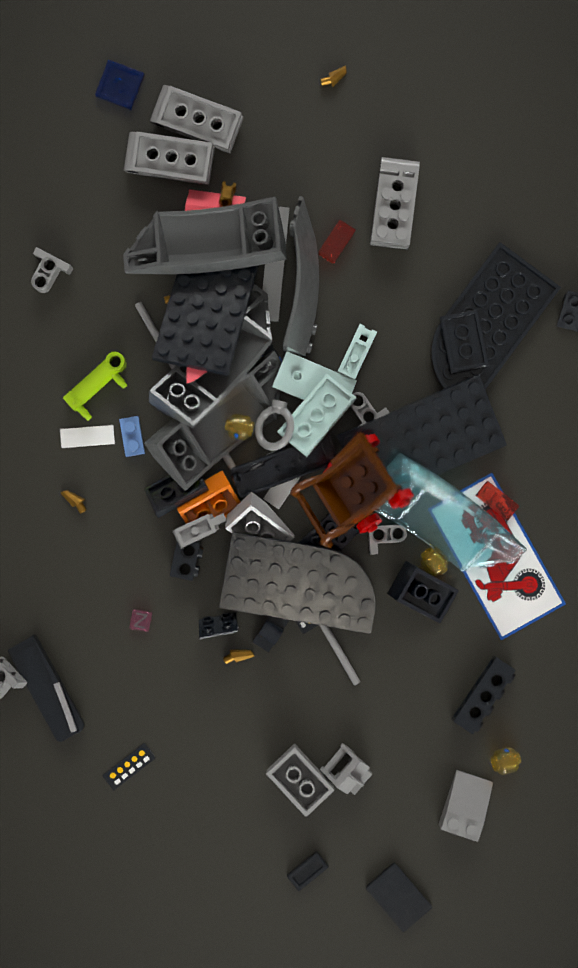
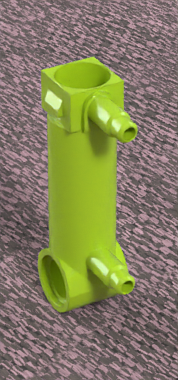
(94, 382)

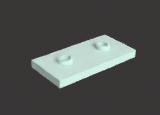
(300, 376)
(318, 414)

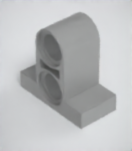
(49, 275)
(366, 407)
(387, 537)
(12, 679)

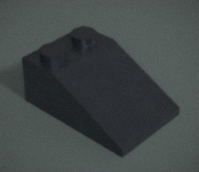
(422, 592)

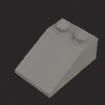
(257, 518)
(466, 806)

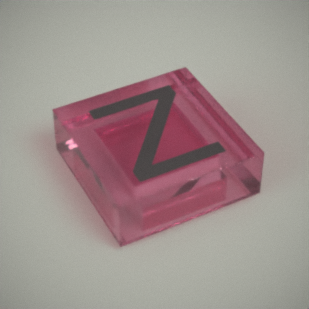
(140, 620)

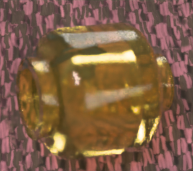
(239, 427)
(434, 561)
(505, 761)

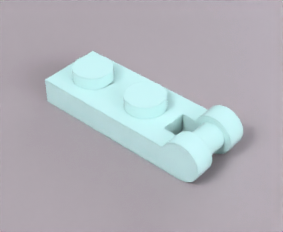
(356, 352)

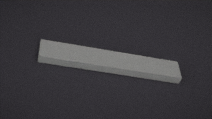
(274, 275)

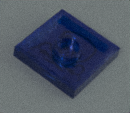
(119, 84)

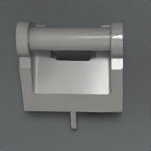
(352, 775)

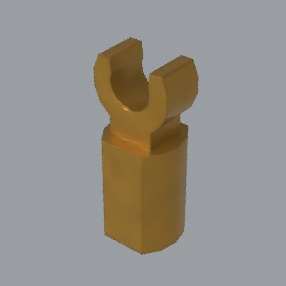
(227, 194)

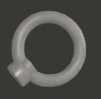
(277, 407)

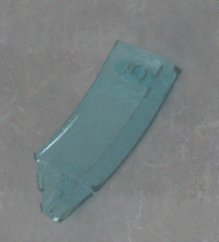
(449, 519)

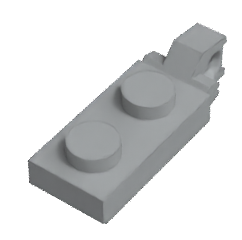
(198, 529)

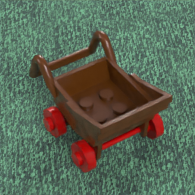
(353, 489)

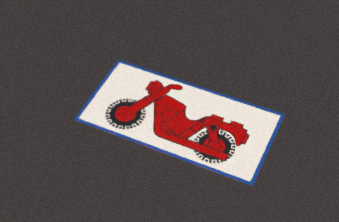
(517, 591)

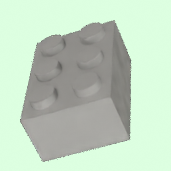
(300, 780)

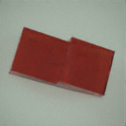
(336, 241)
(497, 500)

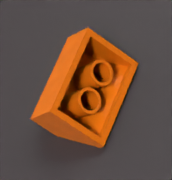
(216, 501)

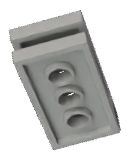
(173, 101)
(142, 145)
(405, 175)

